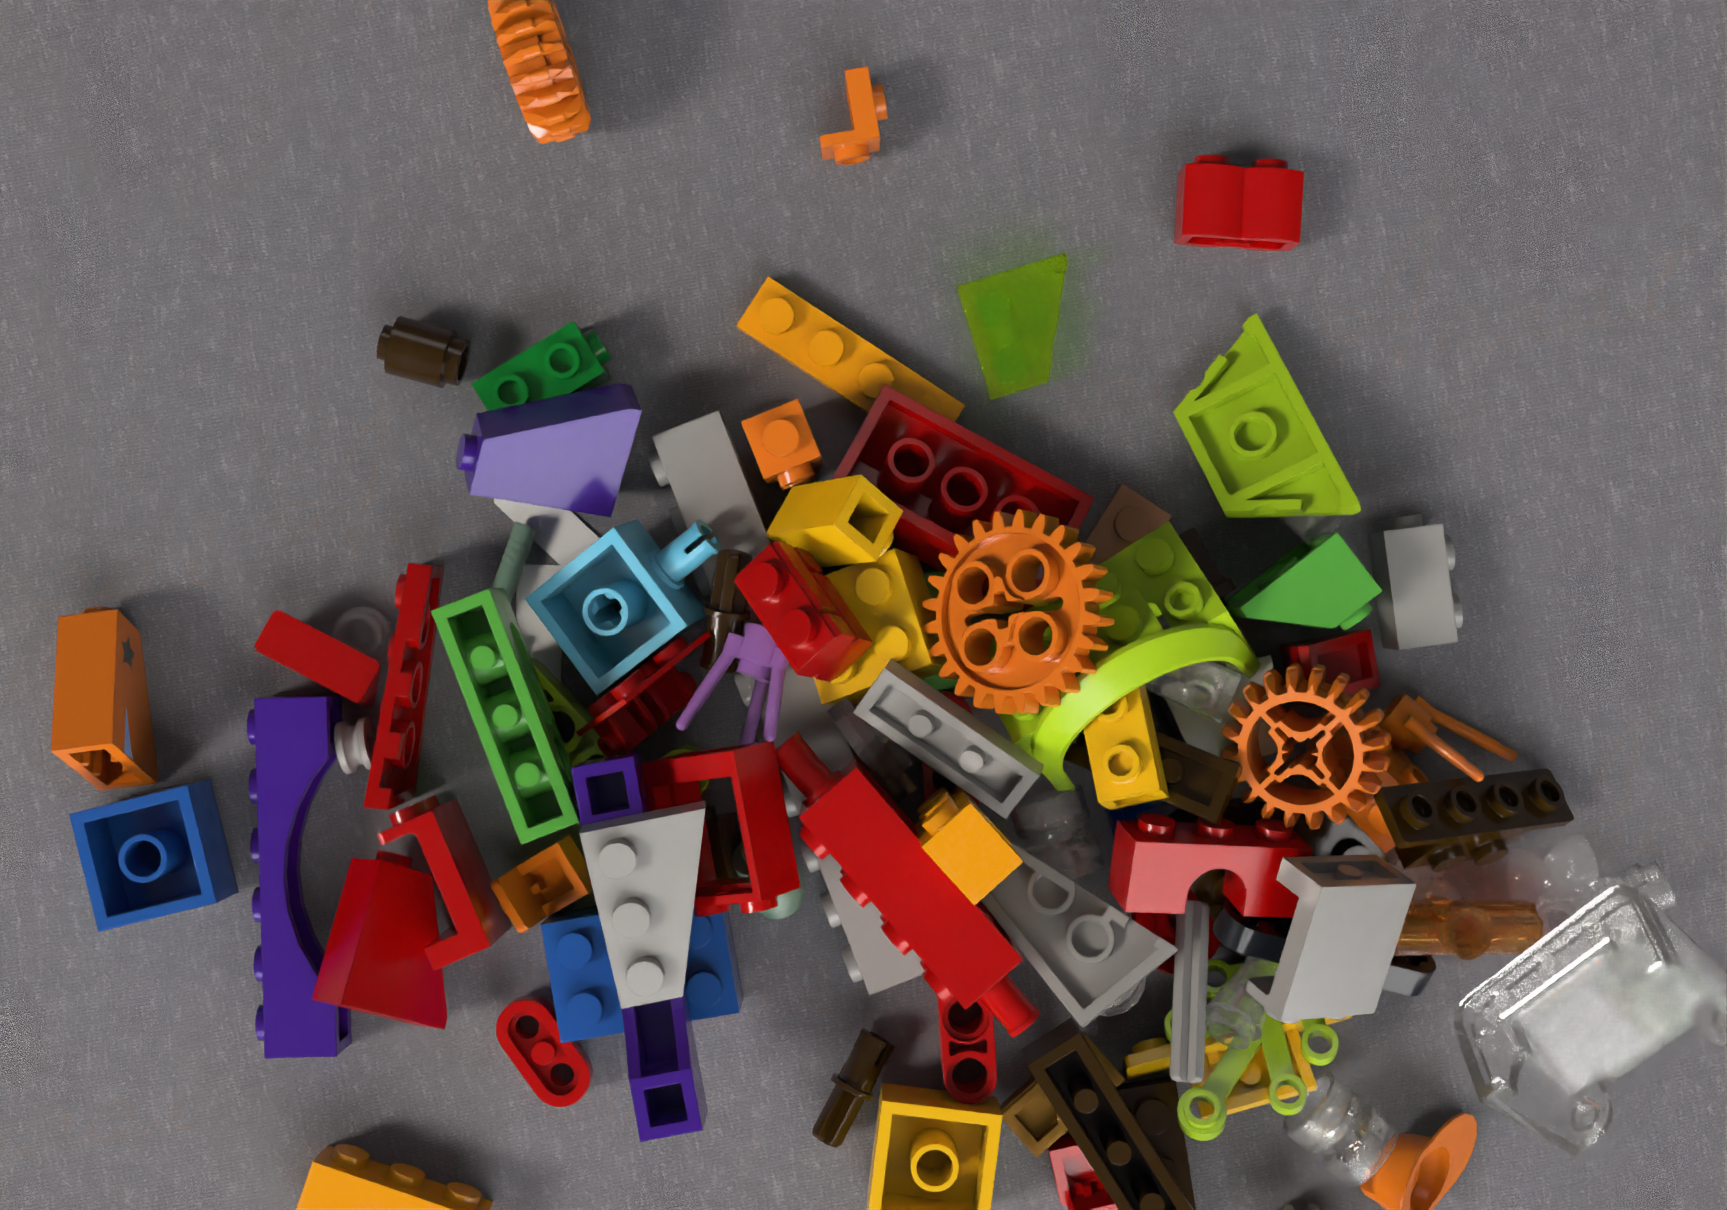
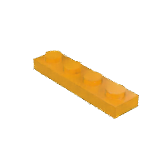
(834, 352)

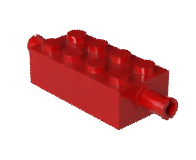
(920, 906)

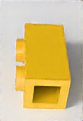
(837, 521)
(1126, 753)

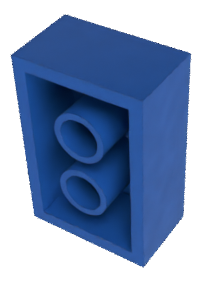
(585, 984)

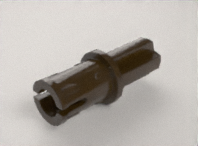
(726, 606)
(852, 1087)

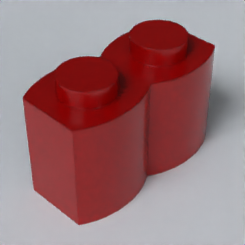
(1239, 205)

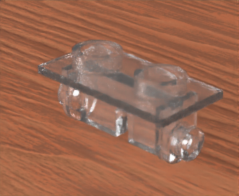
(1199, 687)

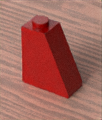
(378, 944)

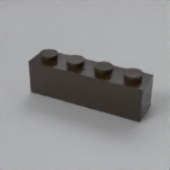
(1101, 1121)

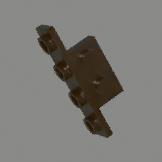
(1468, 819)

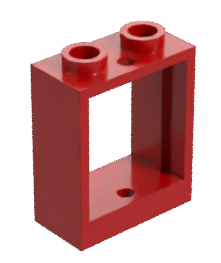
(761, 815)

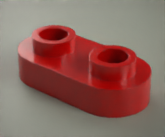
(541, 1051)

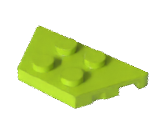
(1261, 437)

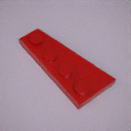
(405, 696)

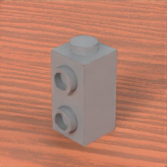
(1416, 594)

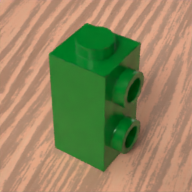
(551, 368)

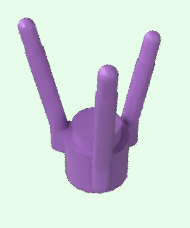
(758, 660)

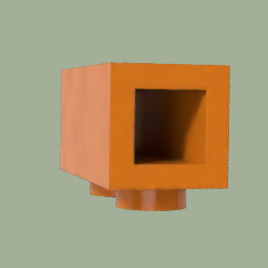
(783, 445)

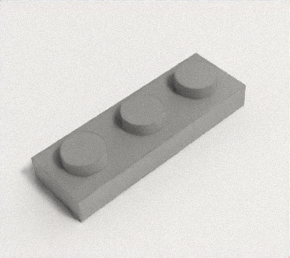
(948, 738)

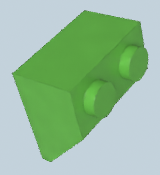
(1309, 587)

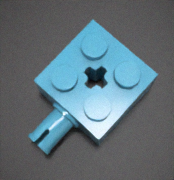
(646, 582)

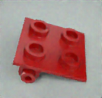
(643, 700)

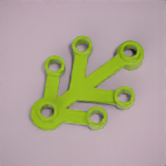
(1236, 1060)

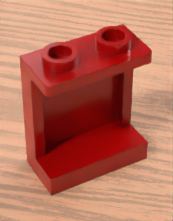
(458, 874)

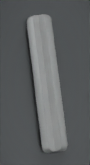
(1190, 993)

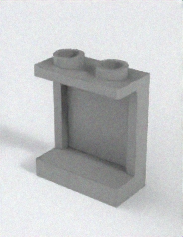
(1337, 938)

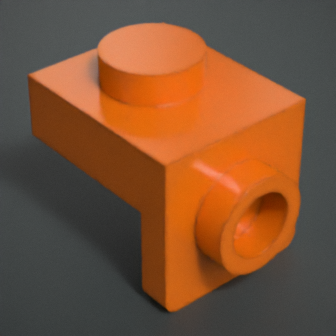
(866, 108)
(543, 884)

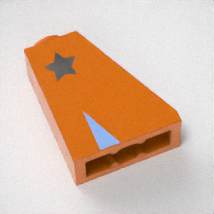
(102, 701)

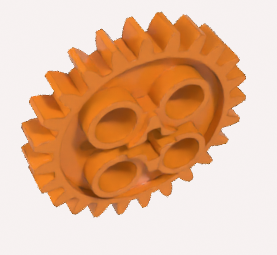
(1009, 555)

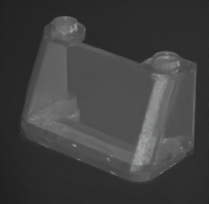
(1584, 1013)

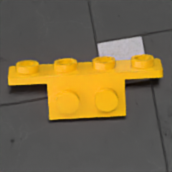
(1253, 1085)

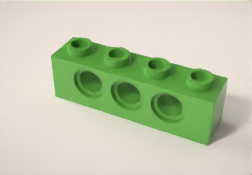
(510, 712)

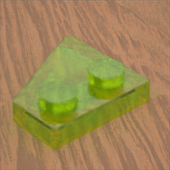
(1014, 324)

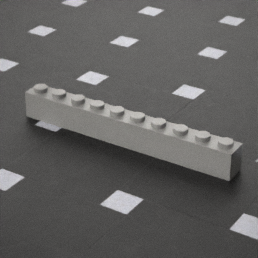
(713, 487)

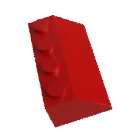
(949, 479)

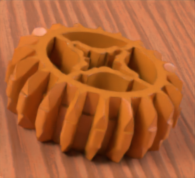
(541, 68)
(1318, 765)

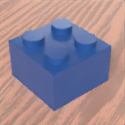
(154, 855)

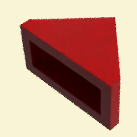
(1339, 653)

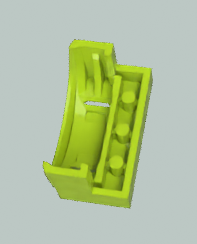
(1147, 581)

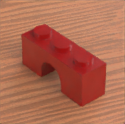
(1161, 859)

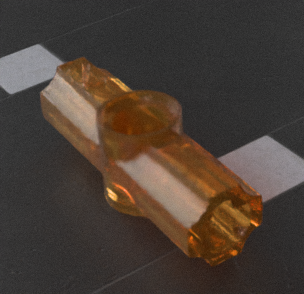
(1469, 927)

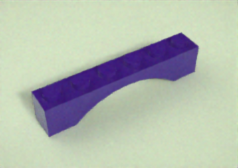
(292, 760)
(659, 1034)

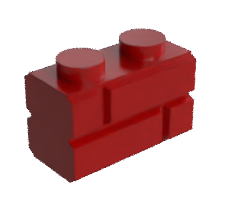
(803, 612)

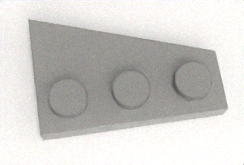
(645, 896)
(1073, 938)

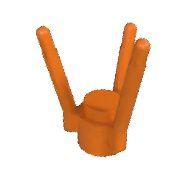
(1411, 728)

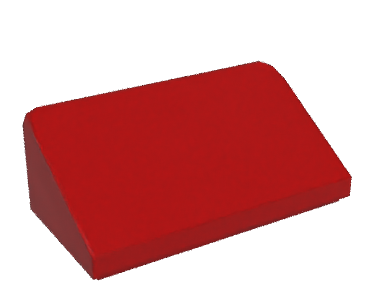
(320, 657)

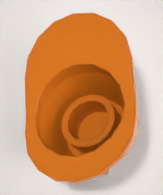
(1423, 1166)

